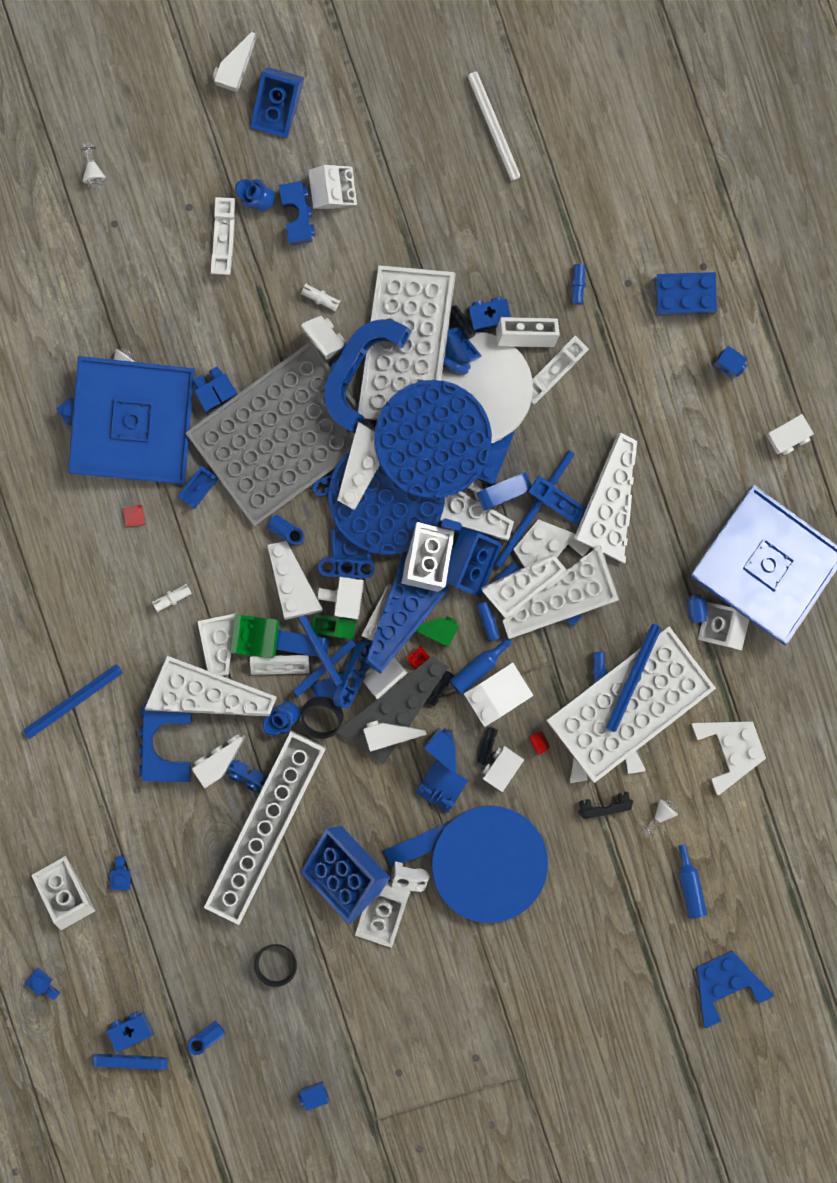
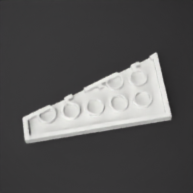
(610, 504)
(572, 593)
(195, 690)

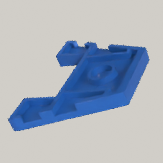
(723, 977)

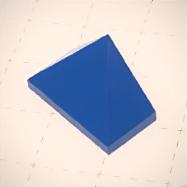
(460, 348)

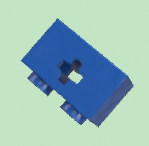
(480, 320)
(730, 362)
(141, 1031)

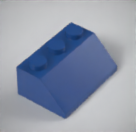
(472, 561)
(443, 748)

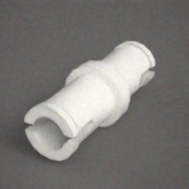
(320, 297)
(171, 597)

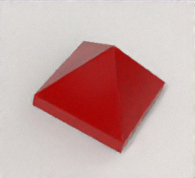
(417, 657)

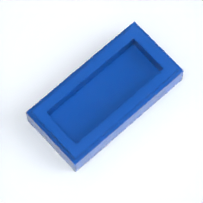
(451, 525)

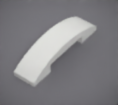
(223, 236)
(557, 367)

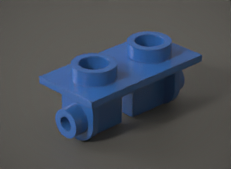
(251, 781)

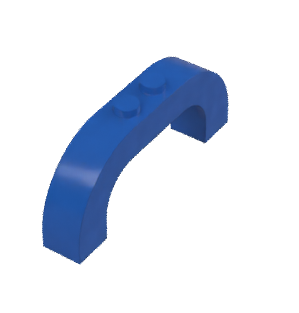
(349, 361)

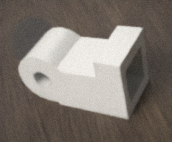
(408, 878)

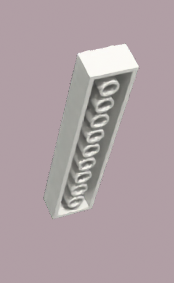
(265, 827)

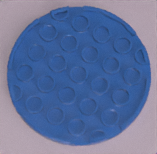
(432, 438)
(384, 515)
(489, 864)

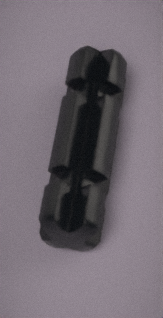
(462, 322)
(440, 688)
(487, 745)

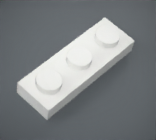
(279, 665)

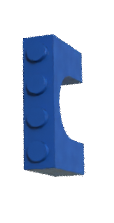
(153, 766)

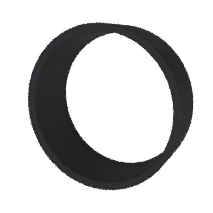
(322, 702)
(263, 979)

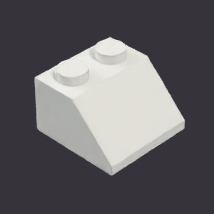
(724, 626)

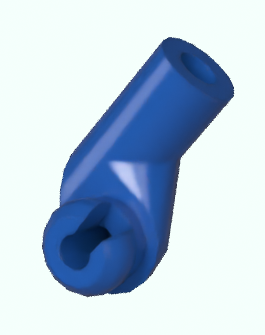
(454, 367)

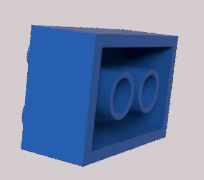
(685, 294)

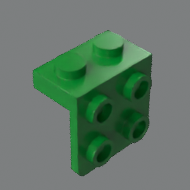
(254, 636)

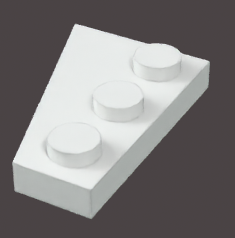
(216, 642)

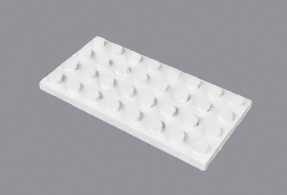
(423, 304)
(664, 692)

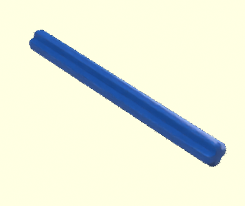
(633, 678)
(72, 701)

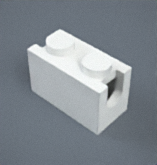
(790, 434)
(503, 768)

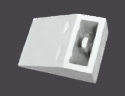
(213, 768)

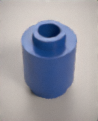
(697, 609)

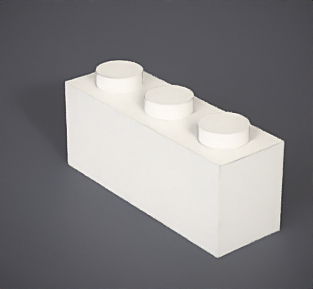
(527, 332)

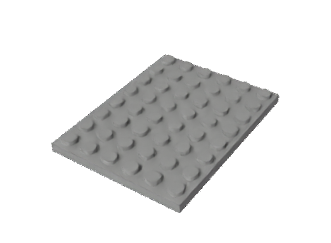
(275, 435)

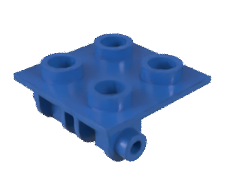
(441, 786)

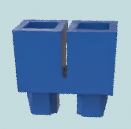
(206, 393)

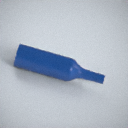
(478, 668)
(691, 886)

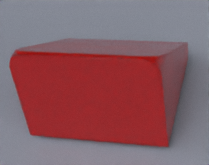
(539, 742)

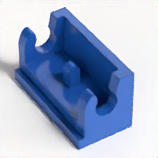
(198, 487)

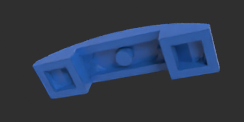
(557, 500)
(414, 847)

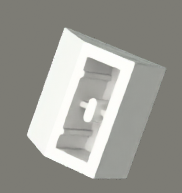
(332, 187)

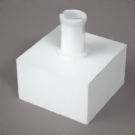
(346, 598)

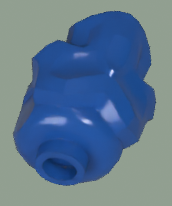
(255, 194)
(281, 719)

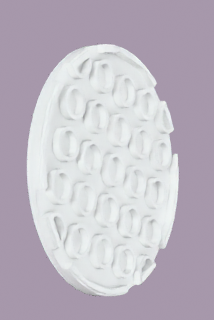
(499, 383)

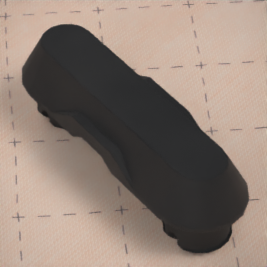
(587, 811)

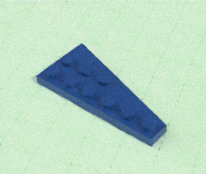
(401, 616)

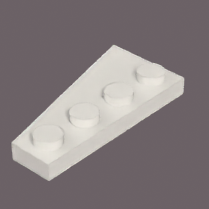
(360, 467)
(471, 516)
(519, 587)
(293, 588)

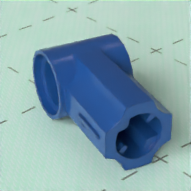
(285, 529)
(207, 1037)

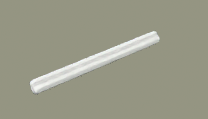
(494, 126)

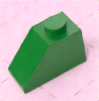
(333, 626)
(440, 630)

